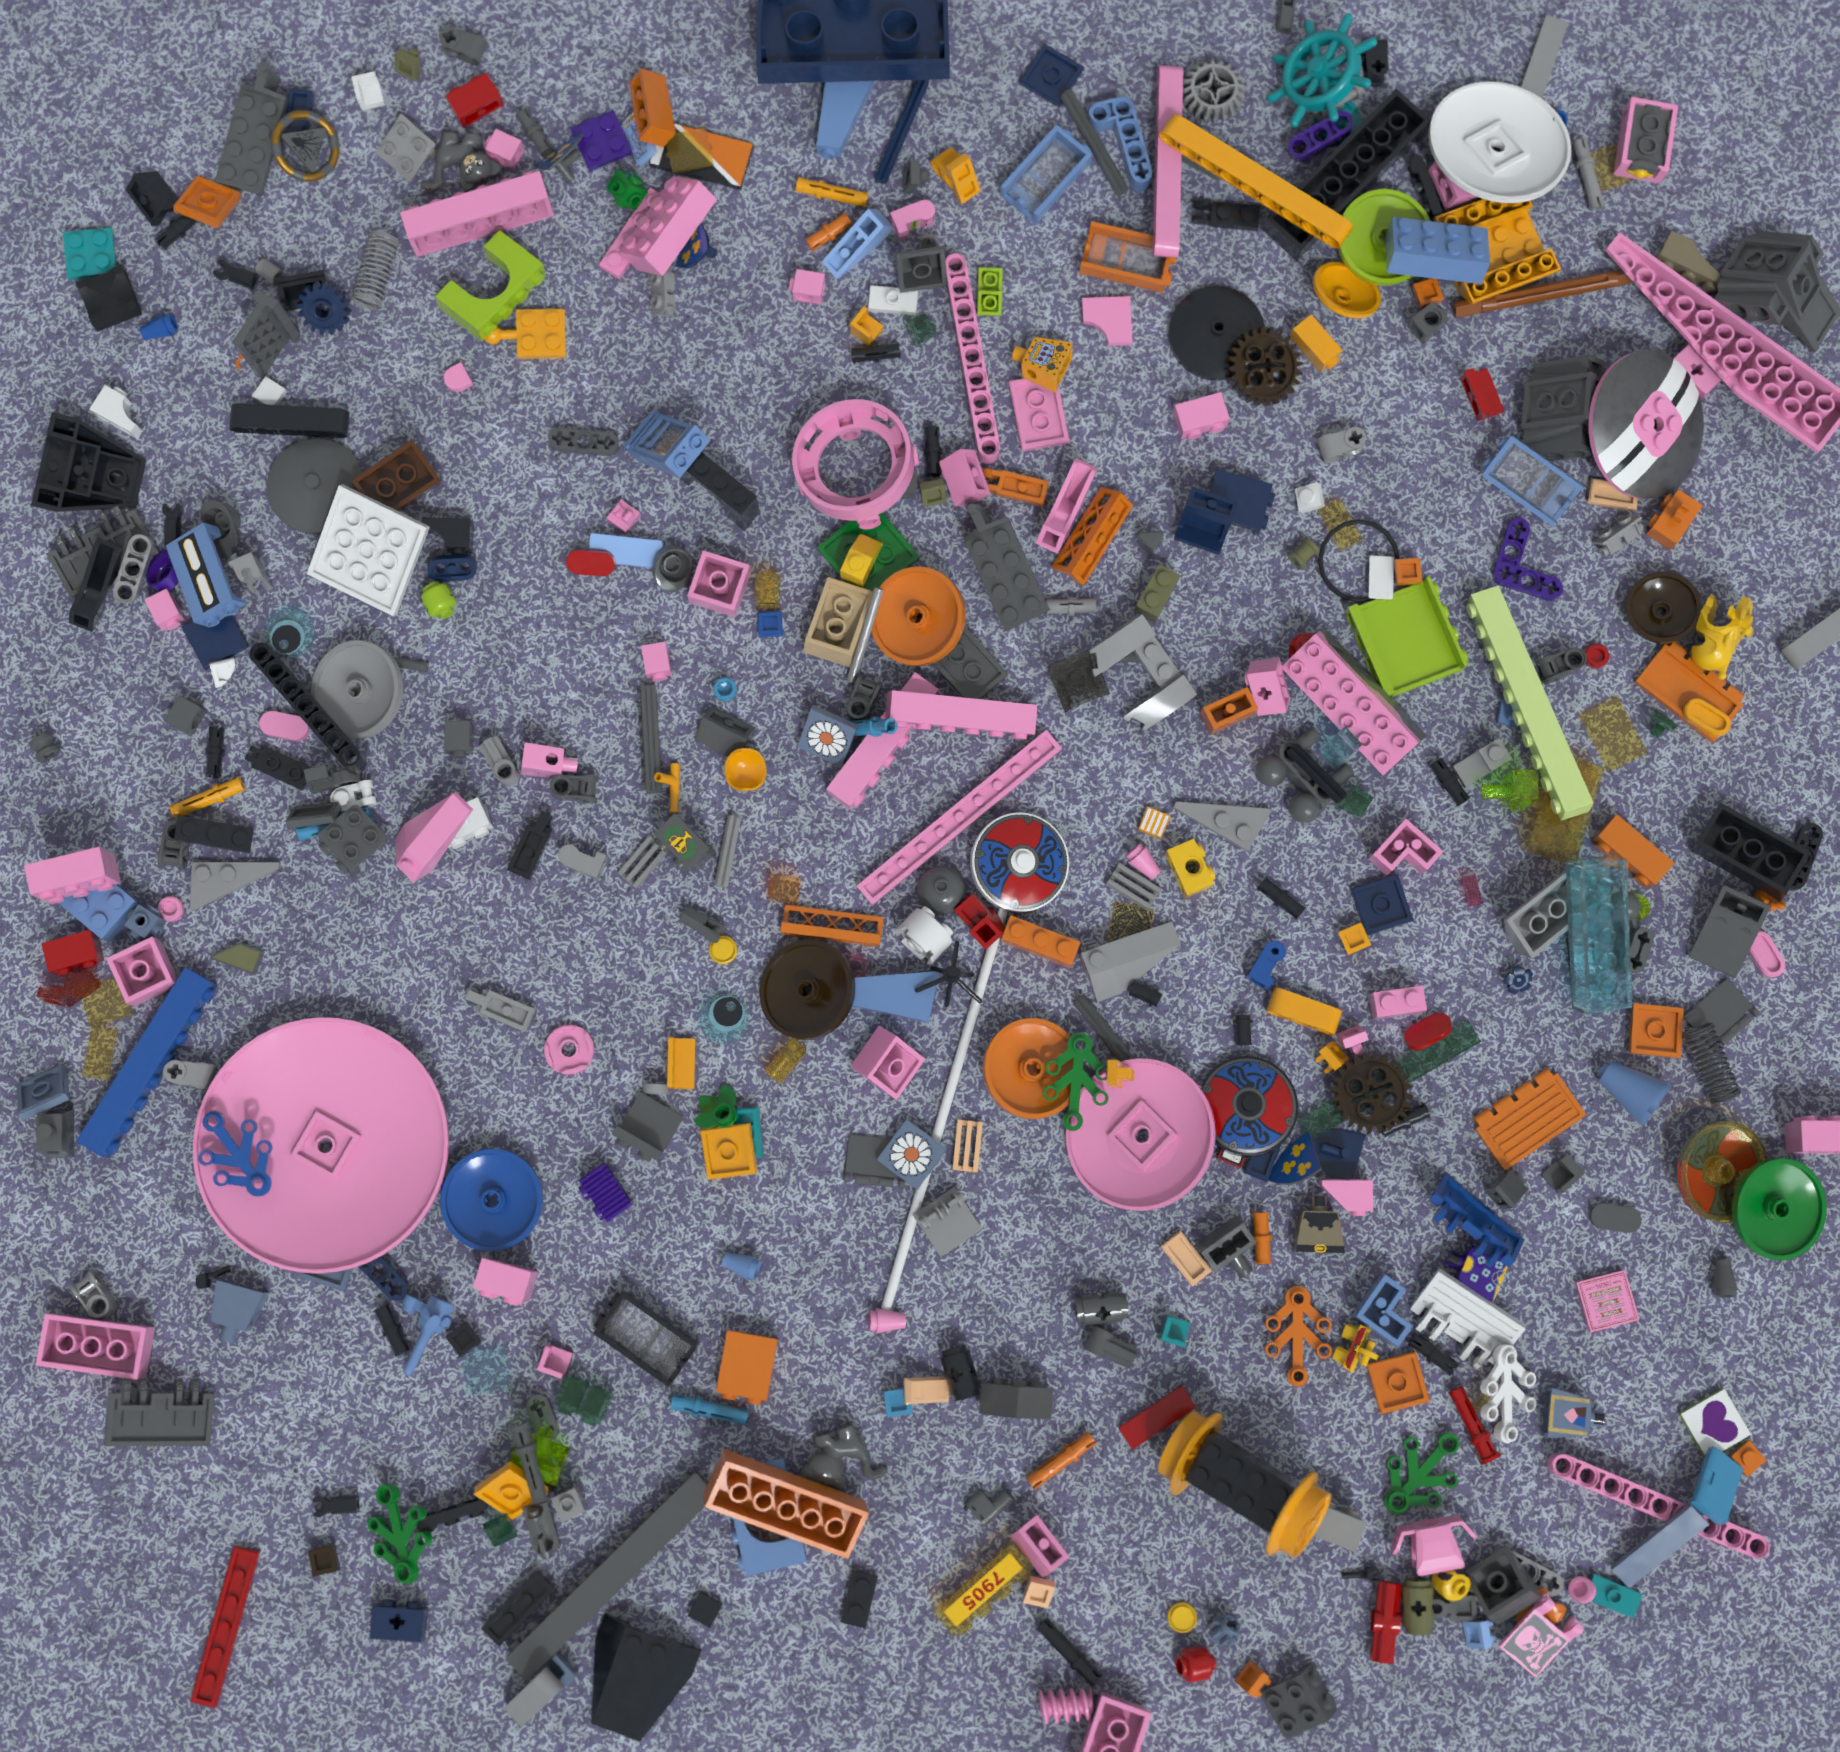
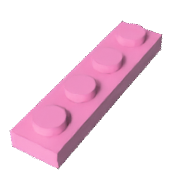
(613, 261)

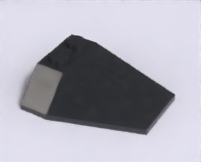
(85, 469)
(636, 1677)

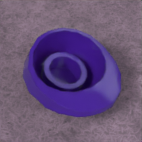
(161, 572)

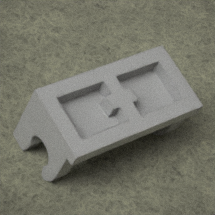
(249, 570)

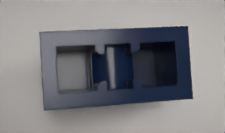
(385, 1628)

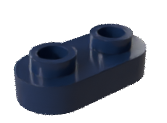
(453, 569)

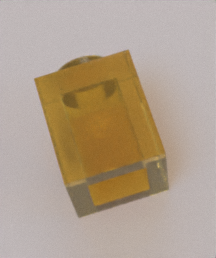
(768, 590)

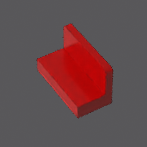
(1481, 393)

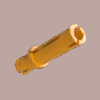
(832, 192)
(217, 793)

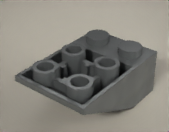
(1729, 931)

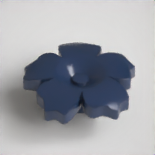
(1518, 980)

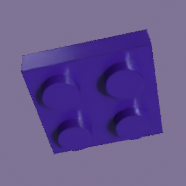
(602, 141)

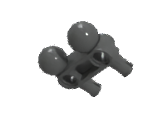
(1273, 769)

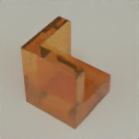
(784, 889)

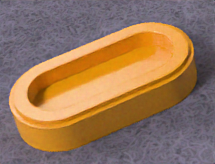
(1706, 717)

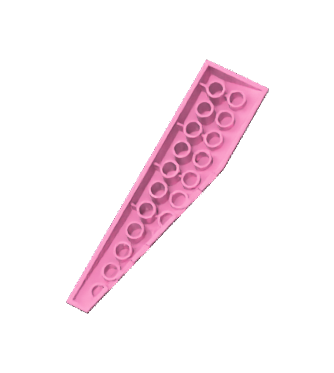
(1739, 353)

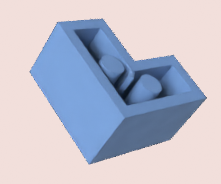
(1377, 1313)

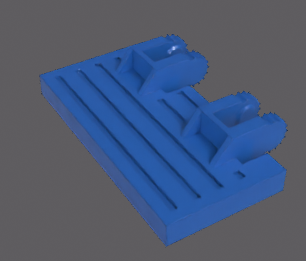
(1478, 1221)

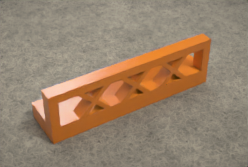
(1097, 535)
(831, 934)

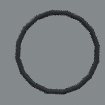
(1326, 540)

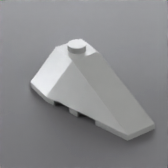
(1123, 961)

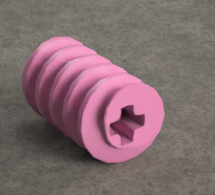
(1066, 1705)

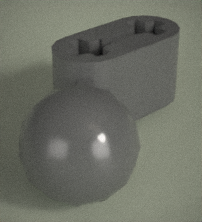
(1640, 938)

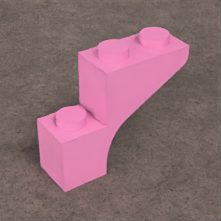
(1067, 506)

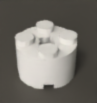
(925, 935)

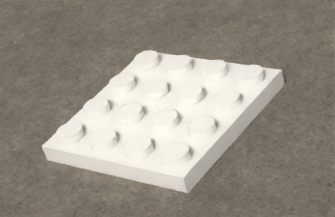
(368, 550)

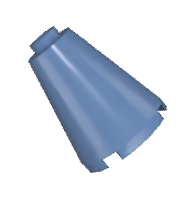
(1633, 1089)

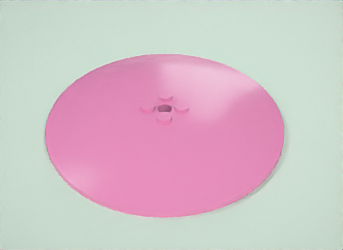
(314, 1085)

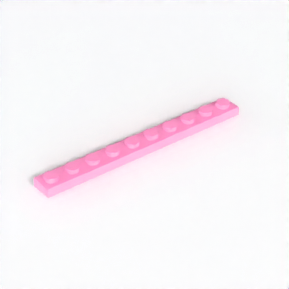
(959, 817)

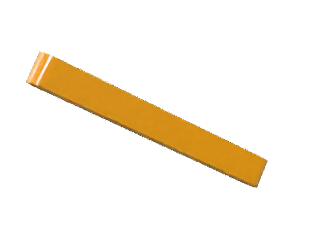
(1255, 181)

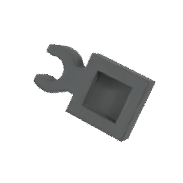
(1459, 1610)

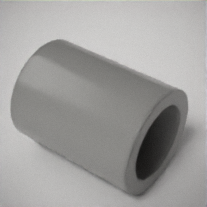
(268, 271)

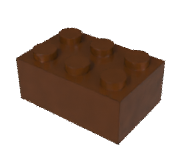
(398, 478)

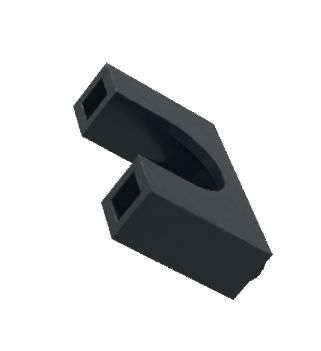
(738, 502)

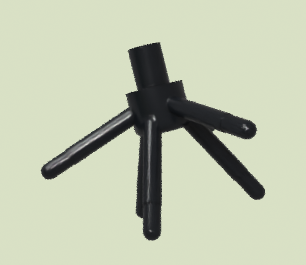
(951, 976)

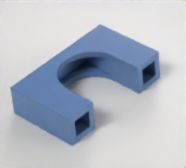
(766, 1555)

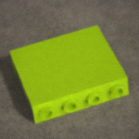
(1407, 638)

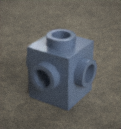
(153, 922)

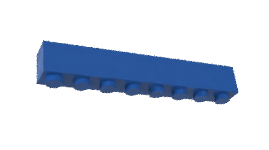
(146, 1063)

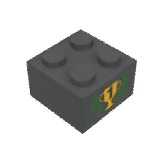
(684, 843)

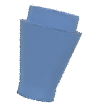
(743, 1265)

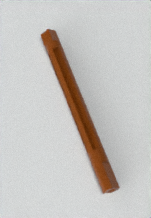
(1542, 293)

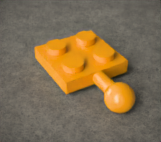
(538, 334)

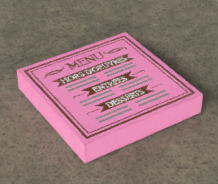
(1606, 1301)

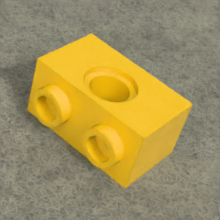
(1190, 883)

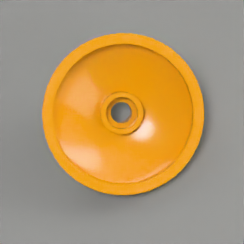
(1345, 292)

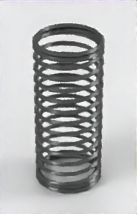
(1721, 1096)

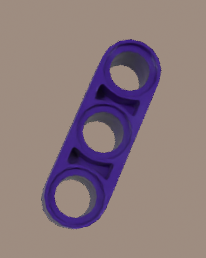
(1313, 146)

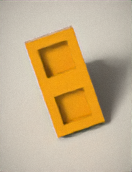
(957, 173)

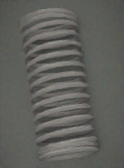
(369, 297)

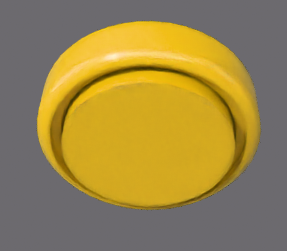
(723, 951)
(1182, 1617)

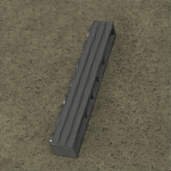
(650, 737)

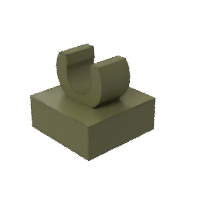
(408, 64)
(933, 492)

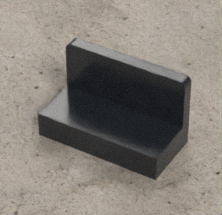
(151, 196)

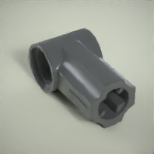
(1106, 1345)

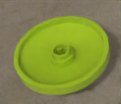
(1365, 245)

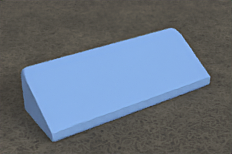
(627, 549)

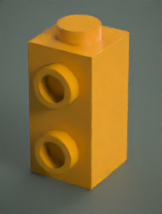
(1316, 344)

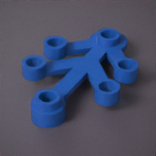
(239, 1156)

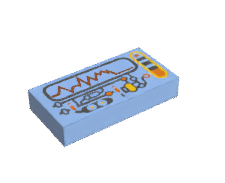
(642, 150)

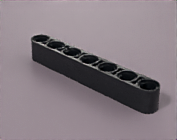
(312, 717)

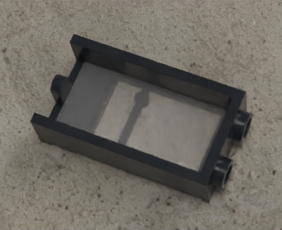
(645, 1337)

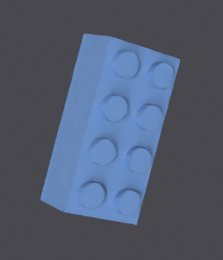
(1437, 250)

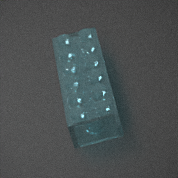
(1599, 934)

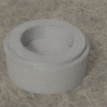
(655, 1088)

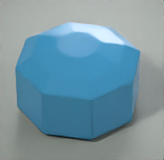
(725, 689)

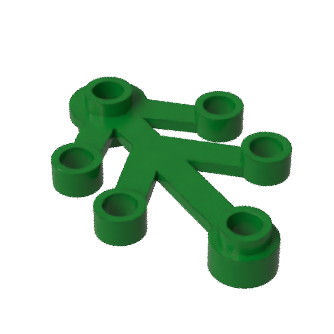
(1076, 1077)
(1418, 1476)
(399, 1536)

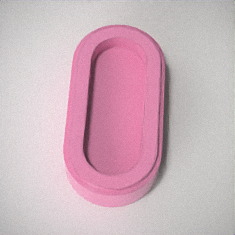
(284, 726)
(1767, 956)

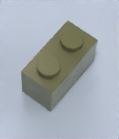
(1157, 593)

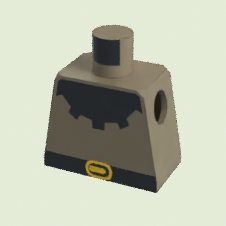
(1318, 1229)

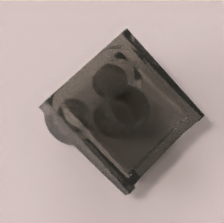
(1075, 681)

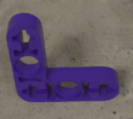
(1512, 566)

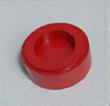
(1596, 655)

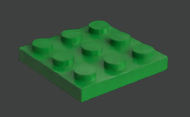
(893, 556)

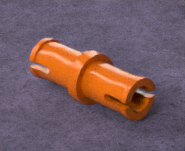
(828, 232)
(1262, 1237)

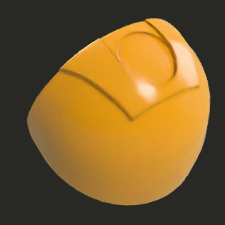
(745, 769)

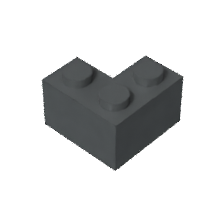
(1016, 1399)

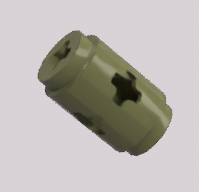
(1418, 1622)

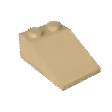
(837, 622)

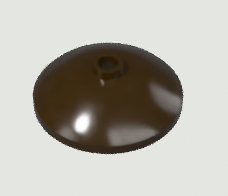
(1671, 594)

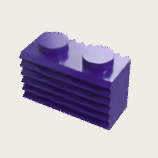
(605, 1193)

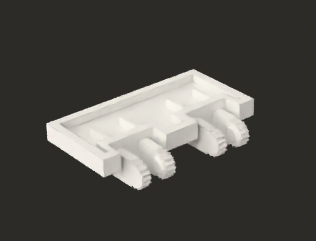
(1465, 1314)

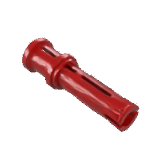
(1478, 1435)

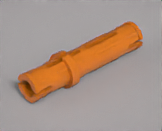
(1061, 1460)

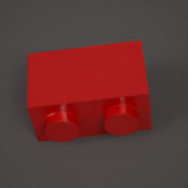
(474, 100)
(73, 952)

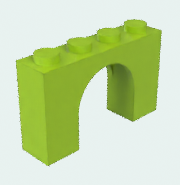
(483, 315)

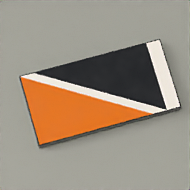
(729, 159)

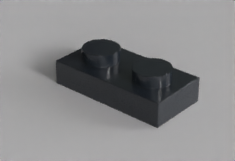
(859, 1599)

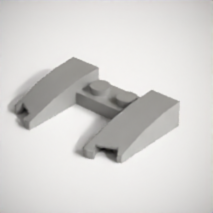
(1140, 638)

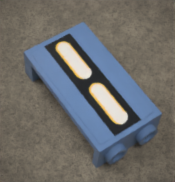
(203, 576)

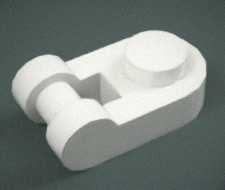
(346, 795)

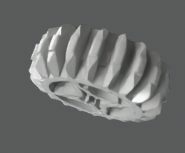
(1231, 86)

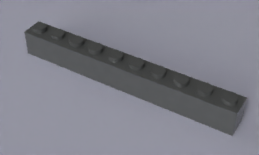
(609, 1577)

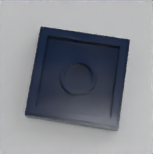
(1051, 75)
(215, 642)
(1381, 904)

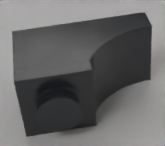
(455, 532)

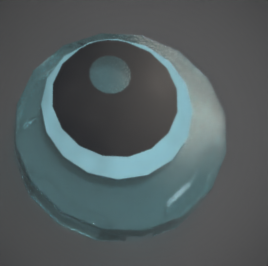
(290, 633)
(724, 1019)

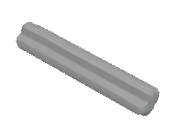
(727, 851)

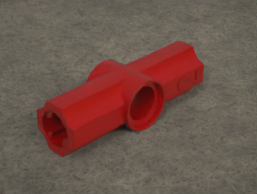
(1385, 1622)

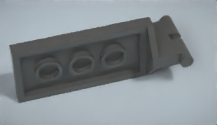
(247, 147)
(1004, 569)

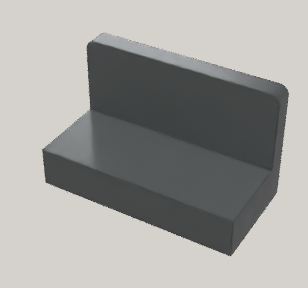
(723, 731)

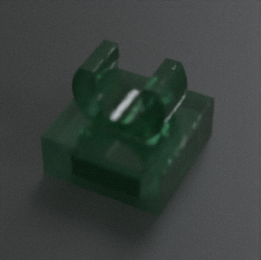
(1661, 723)

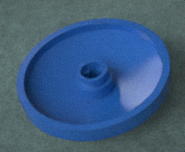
(491, 1200)

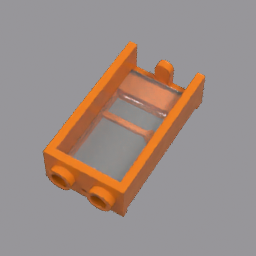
(1125, 258)

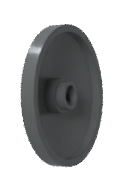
(306, 481)

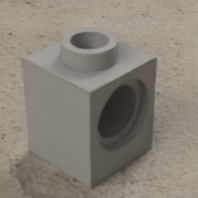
(569, 1504)

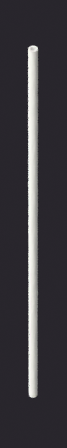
(942, 1116)

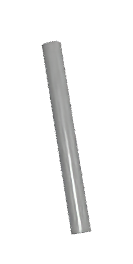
(865, 634)

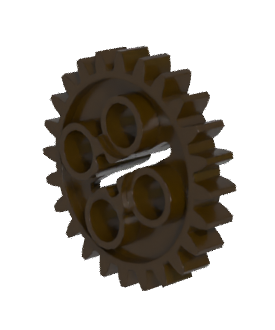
(1261, 344)
(1381, 1113)

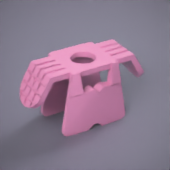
(1433, 1545)

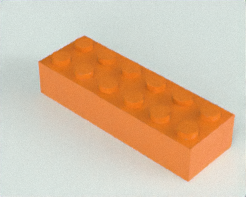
(785, 1503)

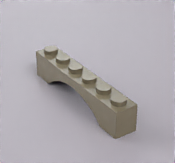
(1685, 259)

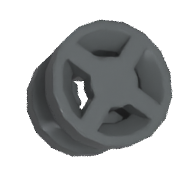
(44, 747)

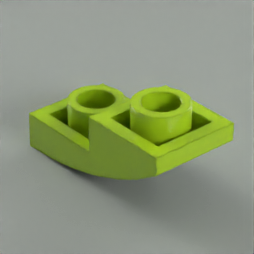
(990, 292)

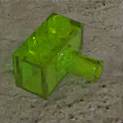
(1516, 790)
(549, 1454)

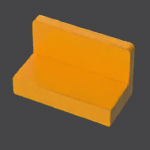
(681, 1063)

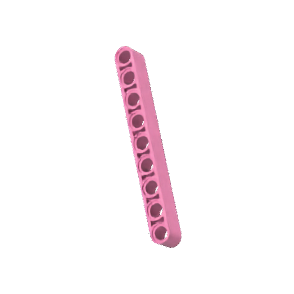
(1167, 165)
(972, 369)
(1645, 1500)

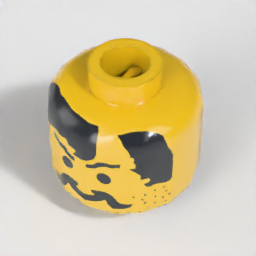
(1452, 1584)

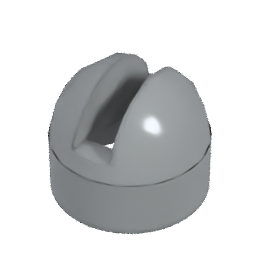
(924, 241)

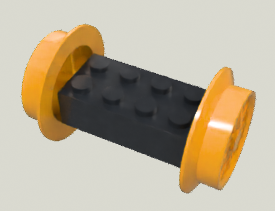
(1244, 1483)

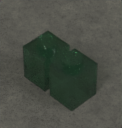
(570, 1397)

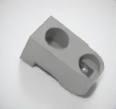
(582, 863)

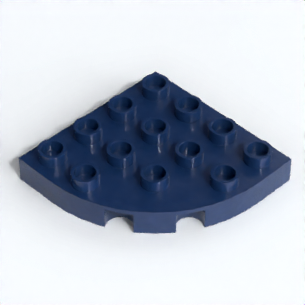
(851, 40)

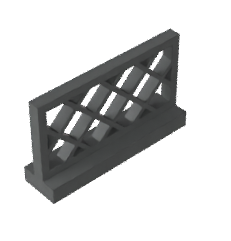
(265, 334)

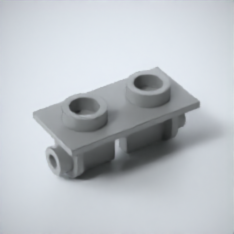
(660, 300)
(1609, 538)

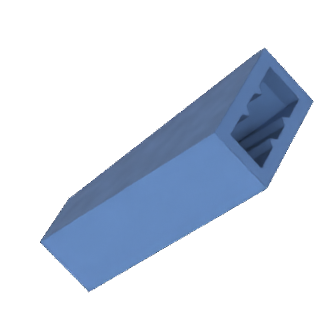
(839, 115)
(896, 995)

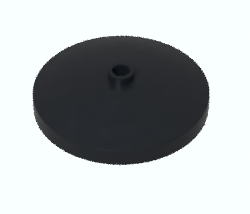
(1193, 331)

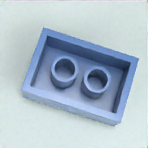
(102, 911)

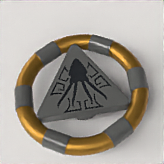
(305, 146)

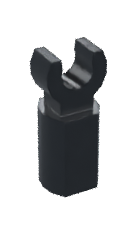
(236, 275)
(172, 524)
(338, 1505)

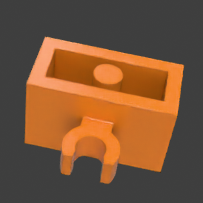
(1673, 519)

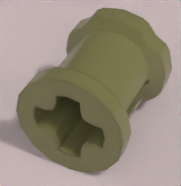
(1303, 553)

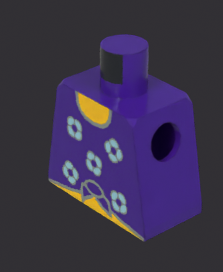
(1476, 1274)

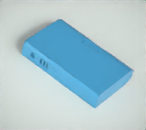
(1716, 1486)

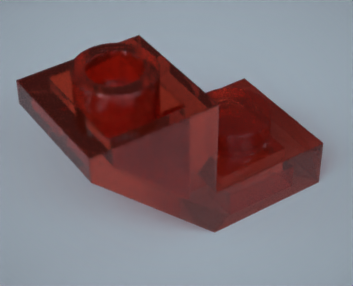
(75, 988)

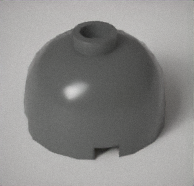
(941, 890)

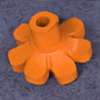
(1774, 903)

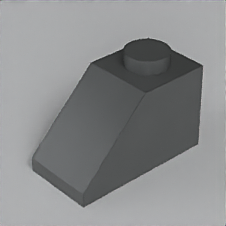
(1507, 1189)

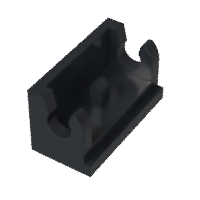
(292, 286)

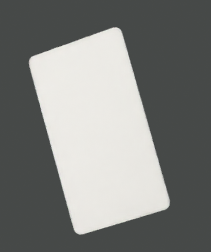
(1381, 577)

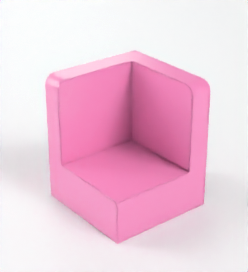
(555, 1361)

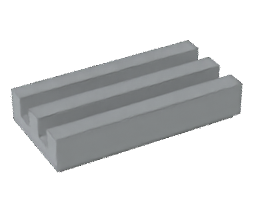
(629, 878)
(1137, 878)

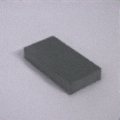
(313, 814)

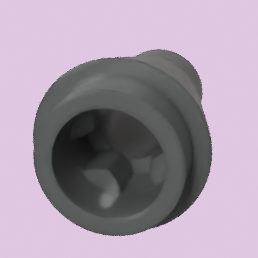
(1724, 1280)

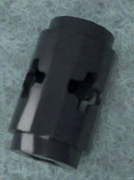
(956, 1360)

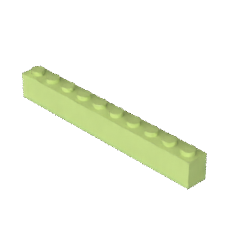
(1529, 703)

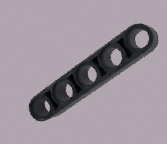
(289, 420)

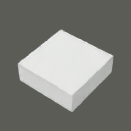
(269, 392)

